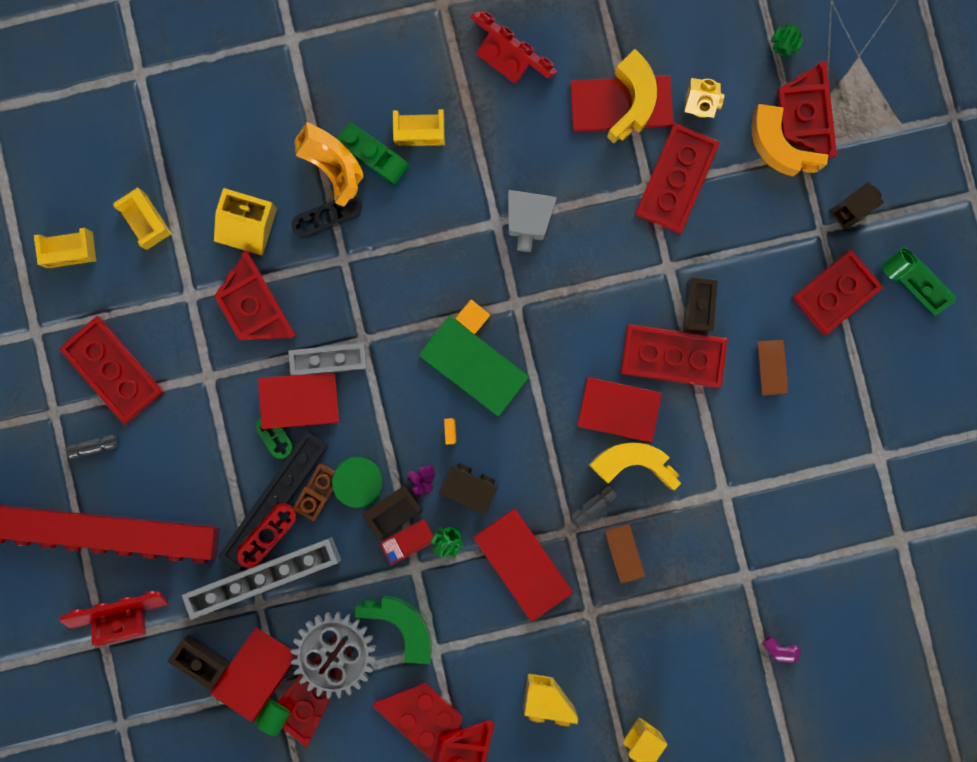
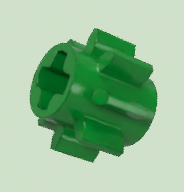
(787, 40)
(447, 542)

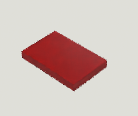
(837, 292)
(298, 400)
(619, 409)
(254, 675)

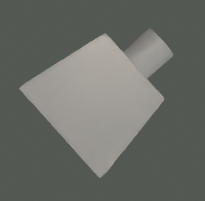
(528, 217)

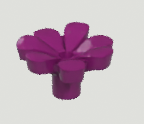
(422, 480)

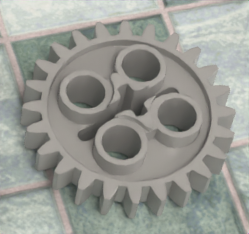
(315, 641)

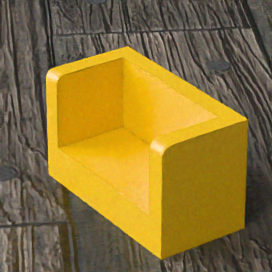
(418, 129)
(142, 218)
(65, 249)
(644, 742)

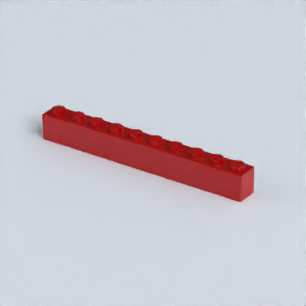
(108, 533)

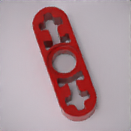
(259, 554)

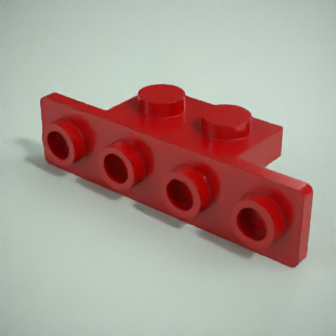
(507, 53)
(115, 620)

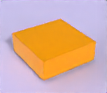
(472, 317)
(450, 431)

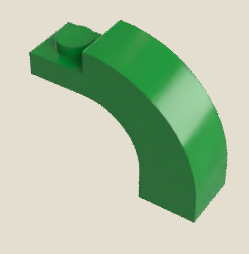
(409, 621)

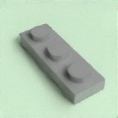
(328, 359)

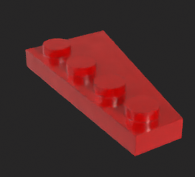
(304, 705)

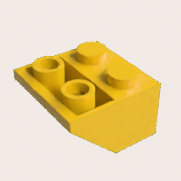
(243, 221)
(547, 701)

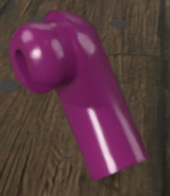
(781, 654)

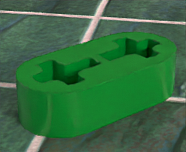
(271, 443)

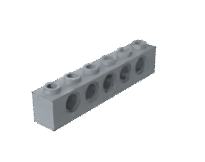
(261, 578)

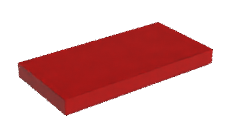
(603, 102)
(677, 178)
(674, 356)
(111, 370)
(523, 564)

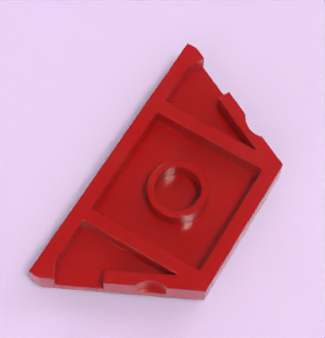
(808, 111)
(251, 305)
(420, 716)
(466, 744)

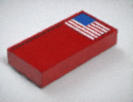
(407, 541)

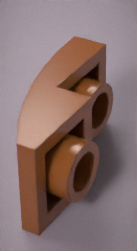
(772, 367)
(316, 493)
(625, 554)

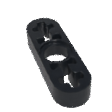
(312, 230)

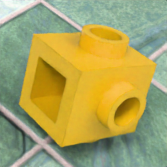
(703, 97)

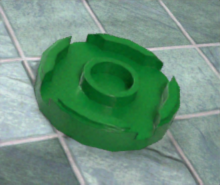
(357, 482)

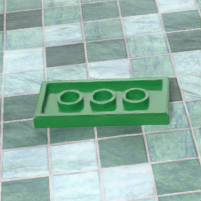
(473, 366)

